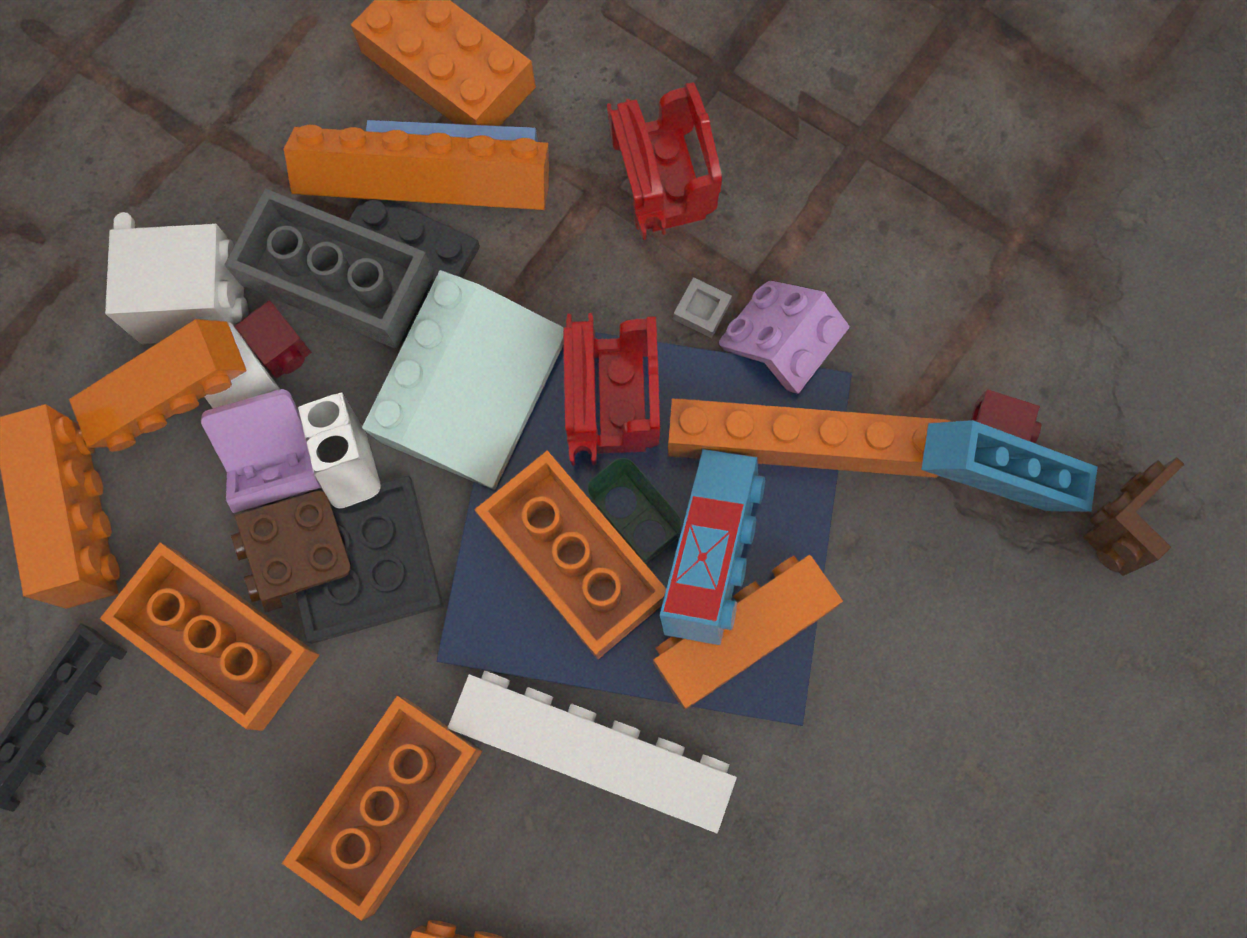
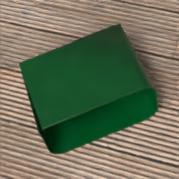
(626, 474)

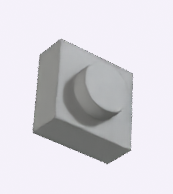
(702, 307)

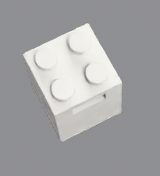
(169, 278)

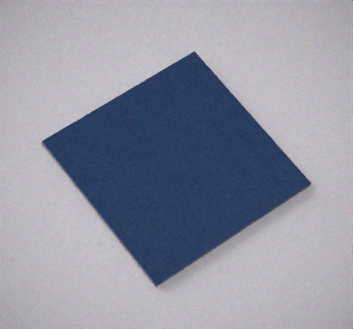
(510, 628)

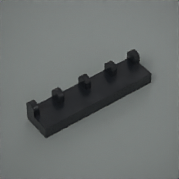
(49, 706)

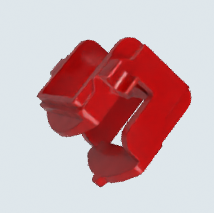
(660, 163)
(620, 387)

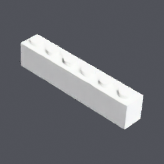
(592, 752)

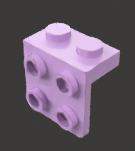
(787, 330)
(261, 449)

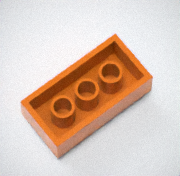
(446, 58)
(55, 509)
(572, 554)
(210, 637)
(382, 808)

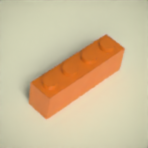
(158, 384)
(762, 623)

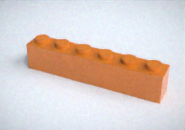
(418, 167)
(801, 436)

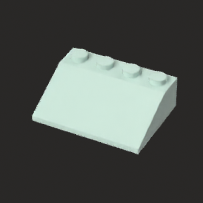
(465, 380)

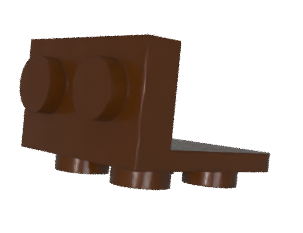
(1120, 534)
(290, 548)

